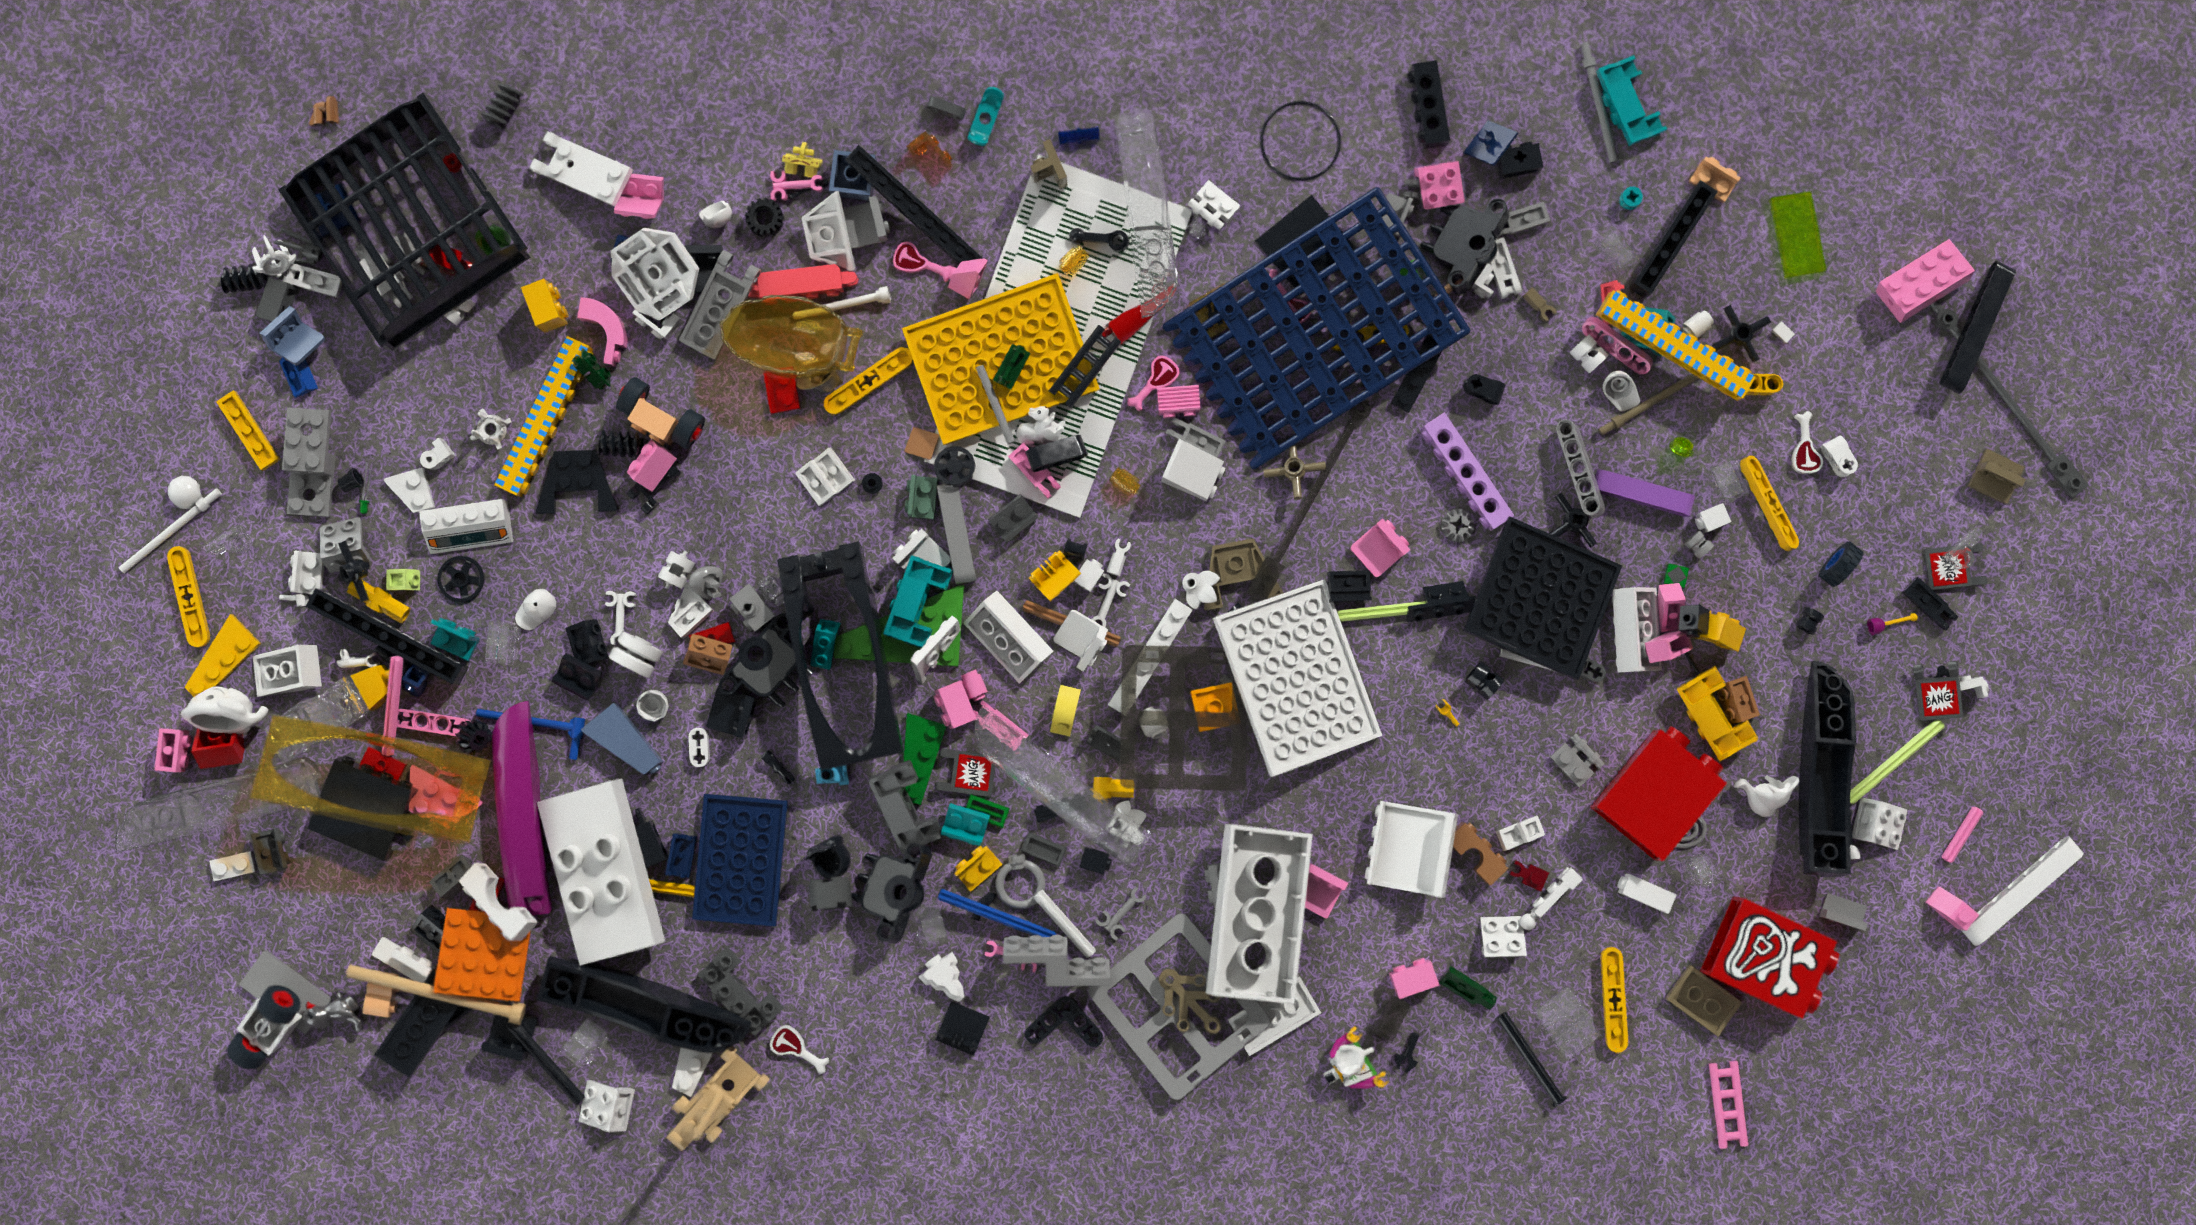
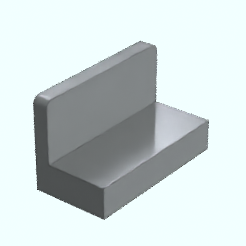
(1844, 912)

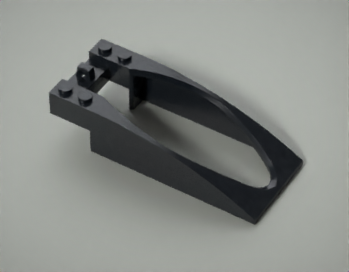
(794, 573)

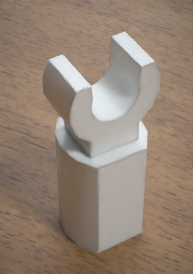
(1118, 559)

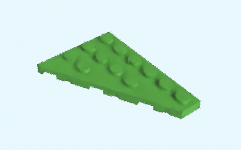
(936, 610)

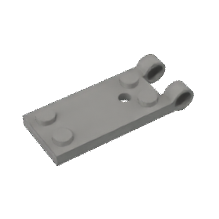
(703, 327)

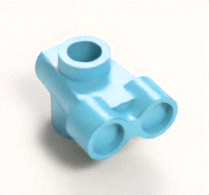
(837, 775)

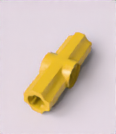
(382, 602)

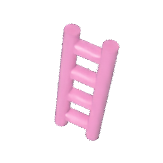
(1721, 1115)

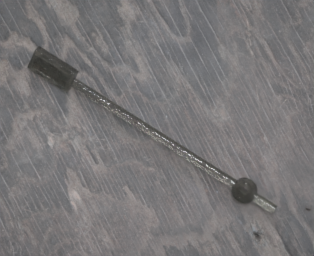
(1271, 568)

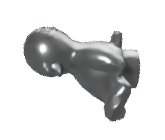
(338, 1010)

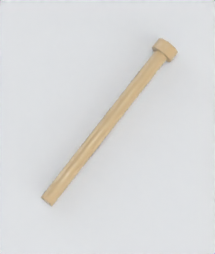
(513, 1012)

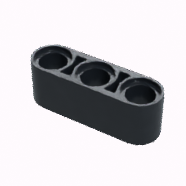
(1056, 453)

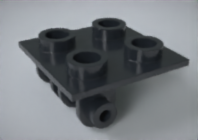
(962, 1028)

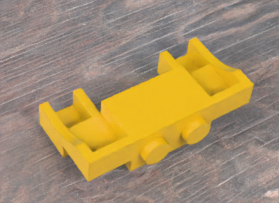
(1711, 719)

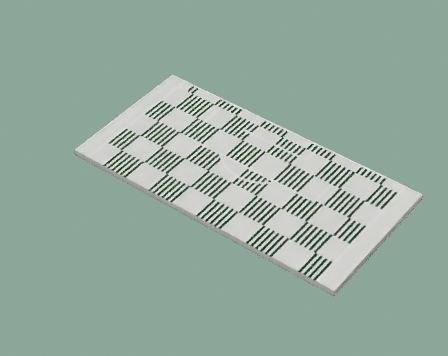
(1096, 297)

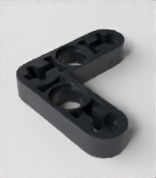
(1069, 1016)

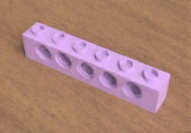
(1467, 460)

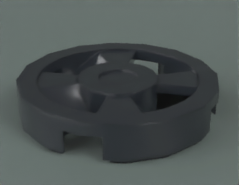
(954, 466)

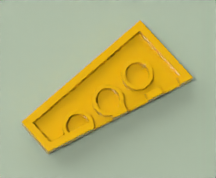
(224, 655)

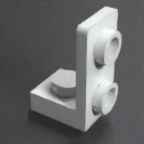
(670, 325)

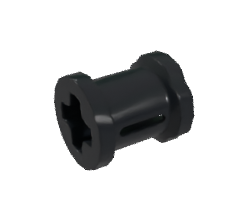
(1075, 549)

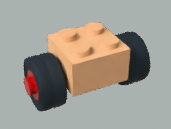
(650, 419)

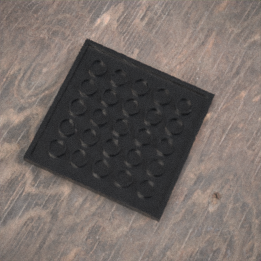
(1542, 598)

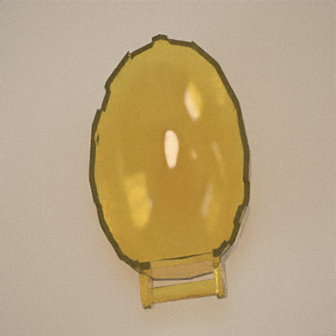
(789, 336)

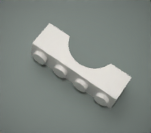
(481, 884)

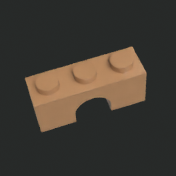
(1490, 865)

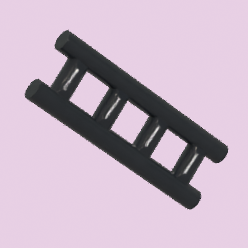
(1097, 366)

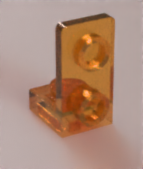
(919, 145)

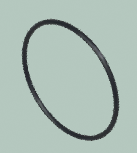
(1311, 104)

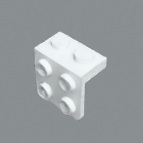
(923, 547)
(1081, 637)

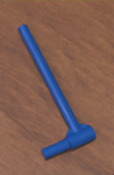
(573, 728)

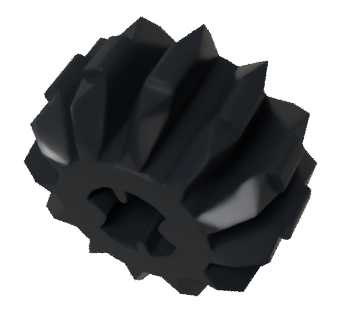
(473, 737)

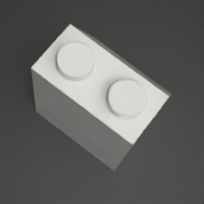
(1193, 471)

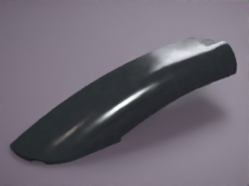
(1826, 773)
(641, 1005)

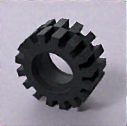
(755, 209)

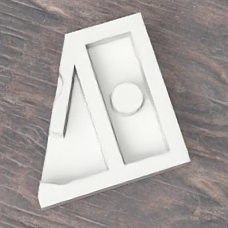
(412, 489)

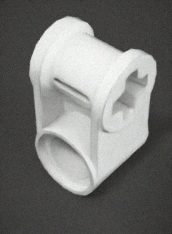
(1838, 454)

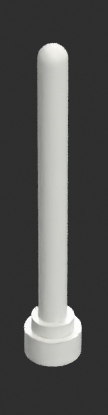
(881, 295)

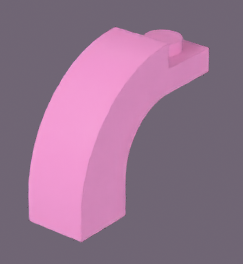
(597, 312)

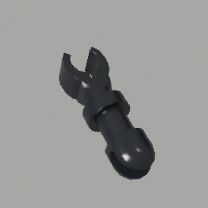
(770, 759)

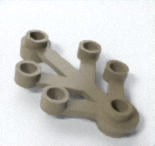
(1186, 999)

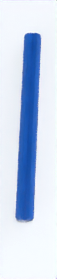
(993, 914)

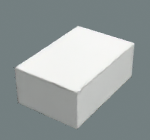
(1783, 332)

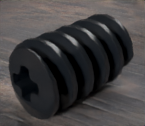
(242, 279)
(620, 444)

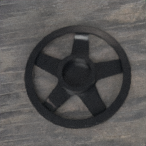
(461, 579)

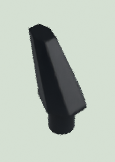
(986, 900)

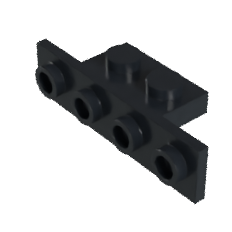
(1441, 601)

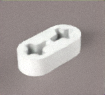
(693, 747)

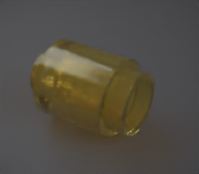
(1073, 260)
(1125, 481)

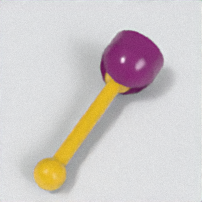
(1877, 625)

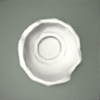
(716, 215)
(184, 492)
(652, 705)

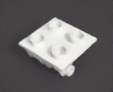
(1502, 937)

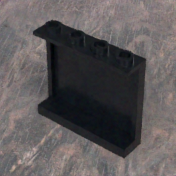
(366, 791)

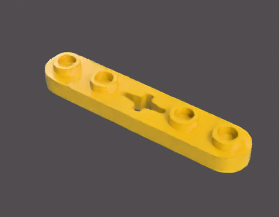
(851, 393)
(1774, 511)
(193, 617)
(1615, 1021)

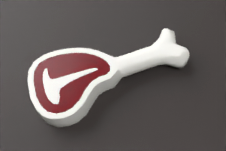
(1804, 457)
(788, 1041)

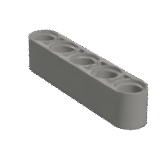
(1587, 475)
(956, 534)

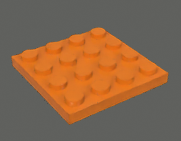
(479, 959)

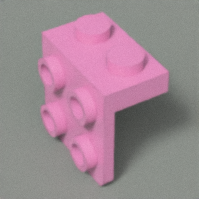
(1380, 547)

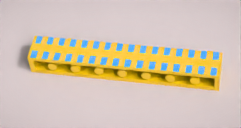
(1675, 345)
(542, 420)

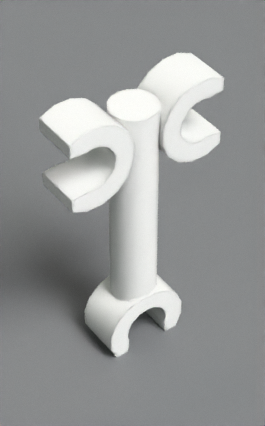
(1113, 587)
(620, 601)

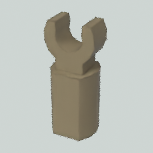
(1538, 303)

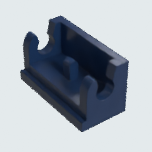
(681, 855)

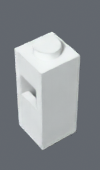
(1646, 893)

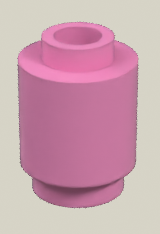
(974, 685)

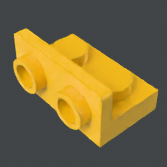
(978, 867)

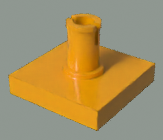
(1212, 699)

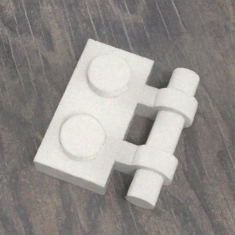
(1215, 200)

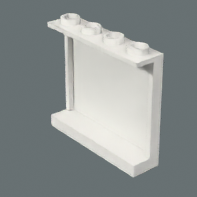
(1411, 848)

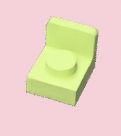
(402, 579)

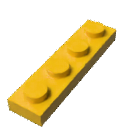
(248, 430)

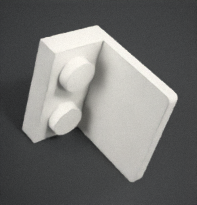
(1879, 823)
(606, 1106)

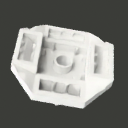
(636, 275)

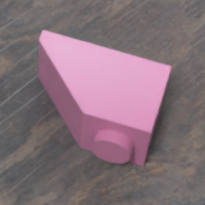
(967, 277)
(1669, 600)
(1952, 909)

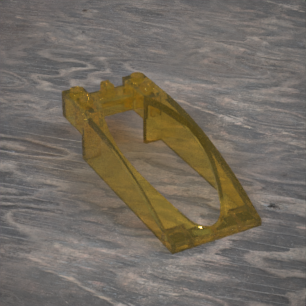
(456, 828)

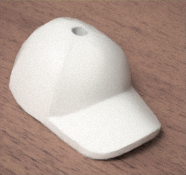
(1622, 397)
(532, 616)

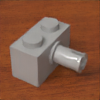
(752, 608)

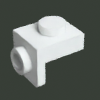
(1980, 685)

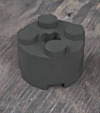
(830, 894)

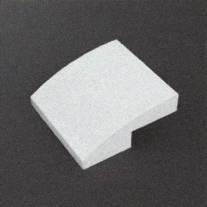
(825, 476)

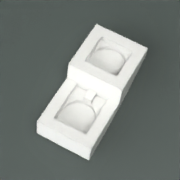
(1520, 833)

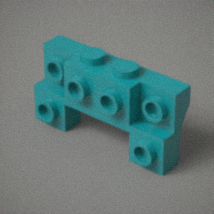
(1625, 104)
(911, 599)

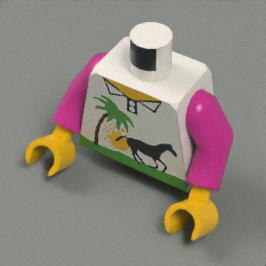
(1364, 1078)

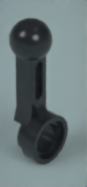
(1078, 236)

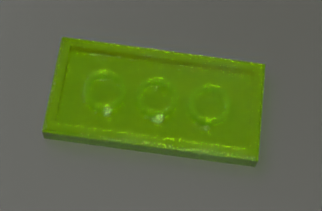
(1797, 234)

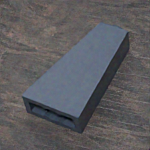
(622, 738)

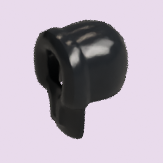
(830, 857)

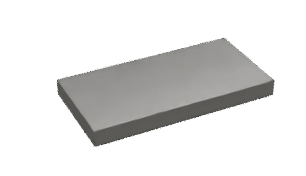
(271, 971)

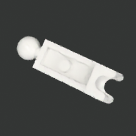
(1568, 880)

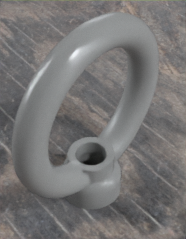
(1018, 862)

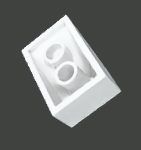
(287, 670)

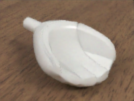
(1350, 1059)

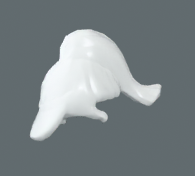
(1768, 797)

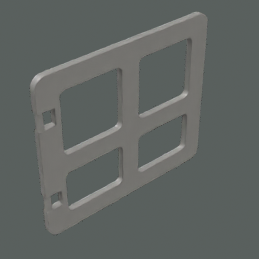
(1137, 1038)

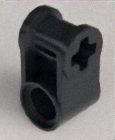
(1487, 390)

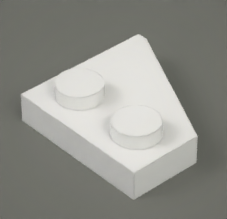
(689, 612)

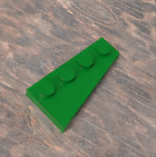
(922, 746)

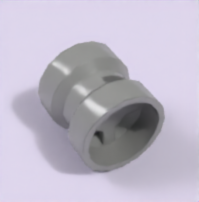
(1698, 540)

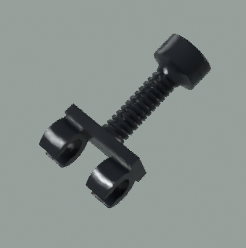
(652, 503)

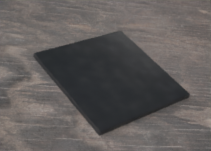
(1293, 225)

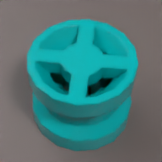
(1626, 200)

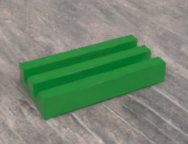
(1003, 816)

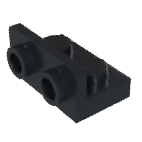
(587, 641)
(577, 677)
(430, 927)

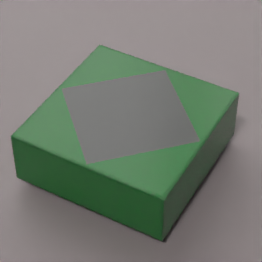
(1676, 574)

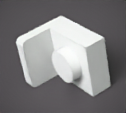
(1484, 278)

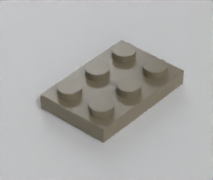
(1703, 1000)

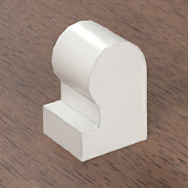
(437, 456)

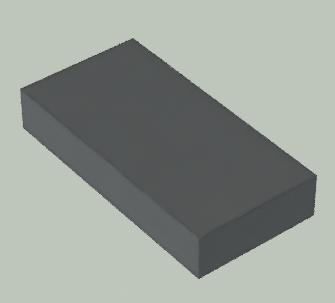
(1043, 849)

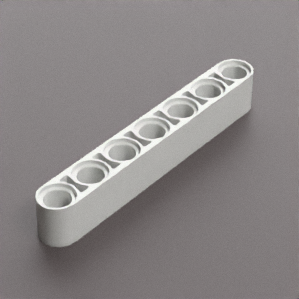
(2023, 890)

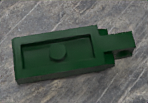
(1467, 988)

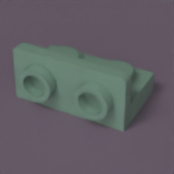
(921, 497)

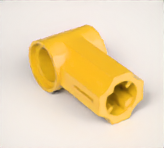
(1111, 788)

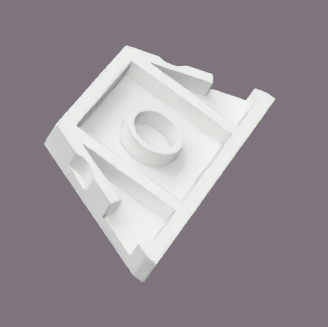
(828, 233)

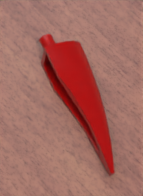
(1126, 324)

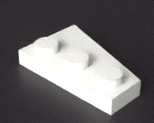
(929, 654)

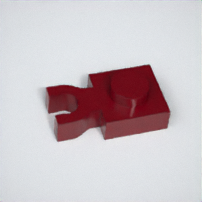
(1532, 876)

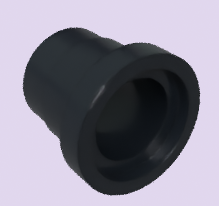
(351, 480)

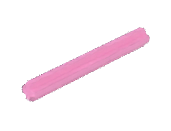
(392, 701)

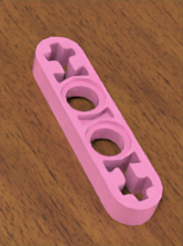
(1619, 342)
(432, 720)

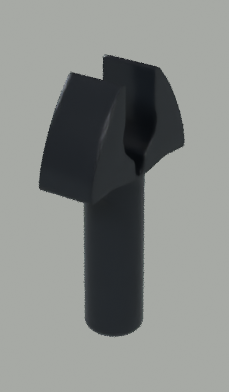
(1408, 1053)

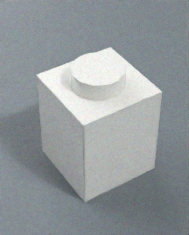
(1712, 518)
(1090, 574)

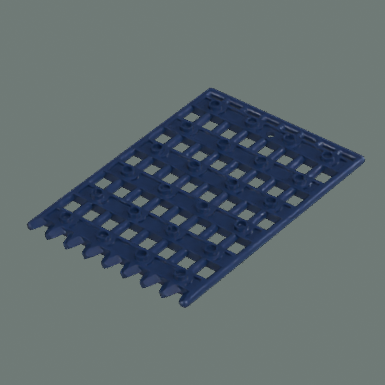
(1227, 385)

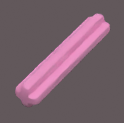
(1962, 834)

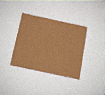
(921, 443)

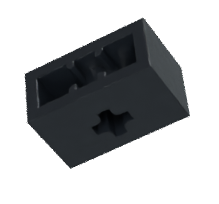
(1531, 161)

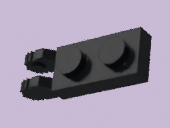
(1929, 602)

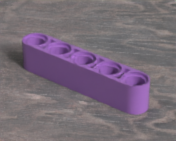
(1644, 493)

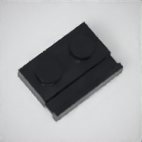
(1349, 586)

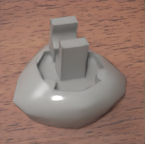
(706, 581)

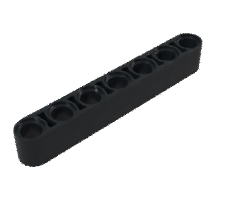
(1977, 327)

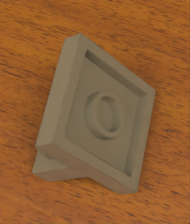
(1050, 166)
(1997, 476)

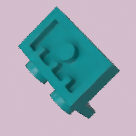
(965, 824)

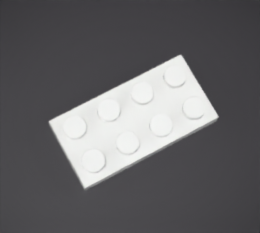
(1283, 1018)

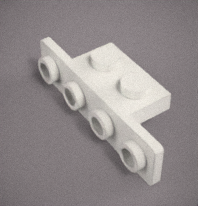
(403, 960)

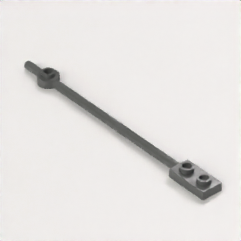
(2059, 466)

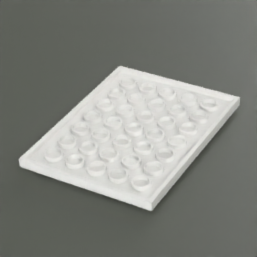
(1297, 677)

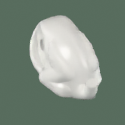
(222, 711)

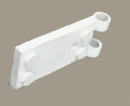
(590, 174)

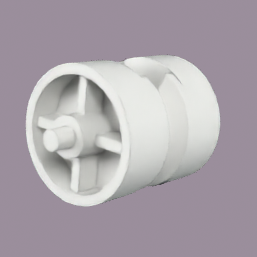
(676, 569)

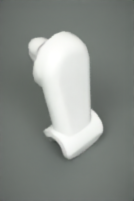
(347, 661)

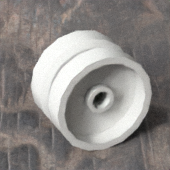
(636, 652)

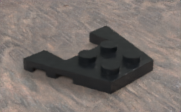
(575, 472)

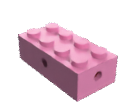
(1924, 281)

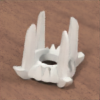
(274, 269)
(500, 432)

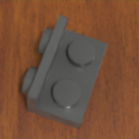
(1013, 518)

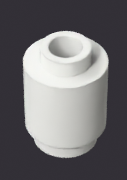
(1698, 324)

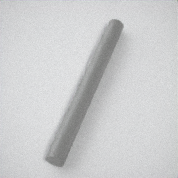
(995, 404)

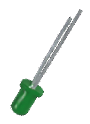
(364, 503)

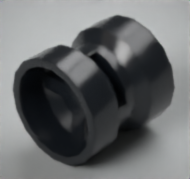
(1809, 621)

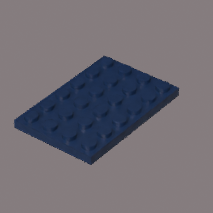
(740, 860)

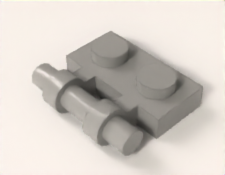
(1572, 764)

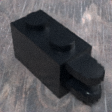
(650, 841)

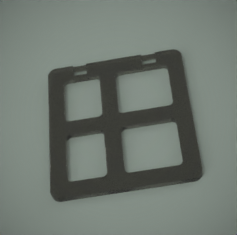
(1176, 719)

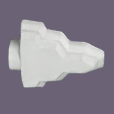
(943, 975)

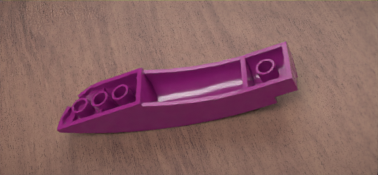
(517, 811)

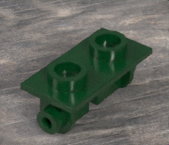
(1011, 366)
(598, 376)

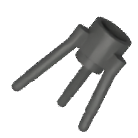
(312, 253)

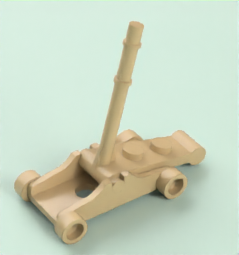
(714, 1103)

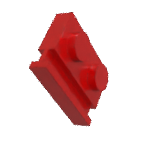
(781, 393)

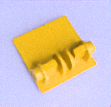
(1055, 576)

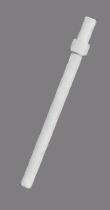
(201, 505)

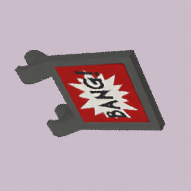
(1943, 576)
(1939, 696)
(970, 773)

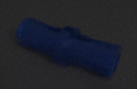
(1079, 135)

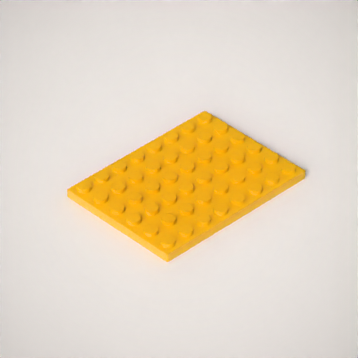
(981, 333)

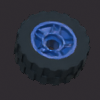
(1841, 564)

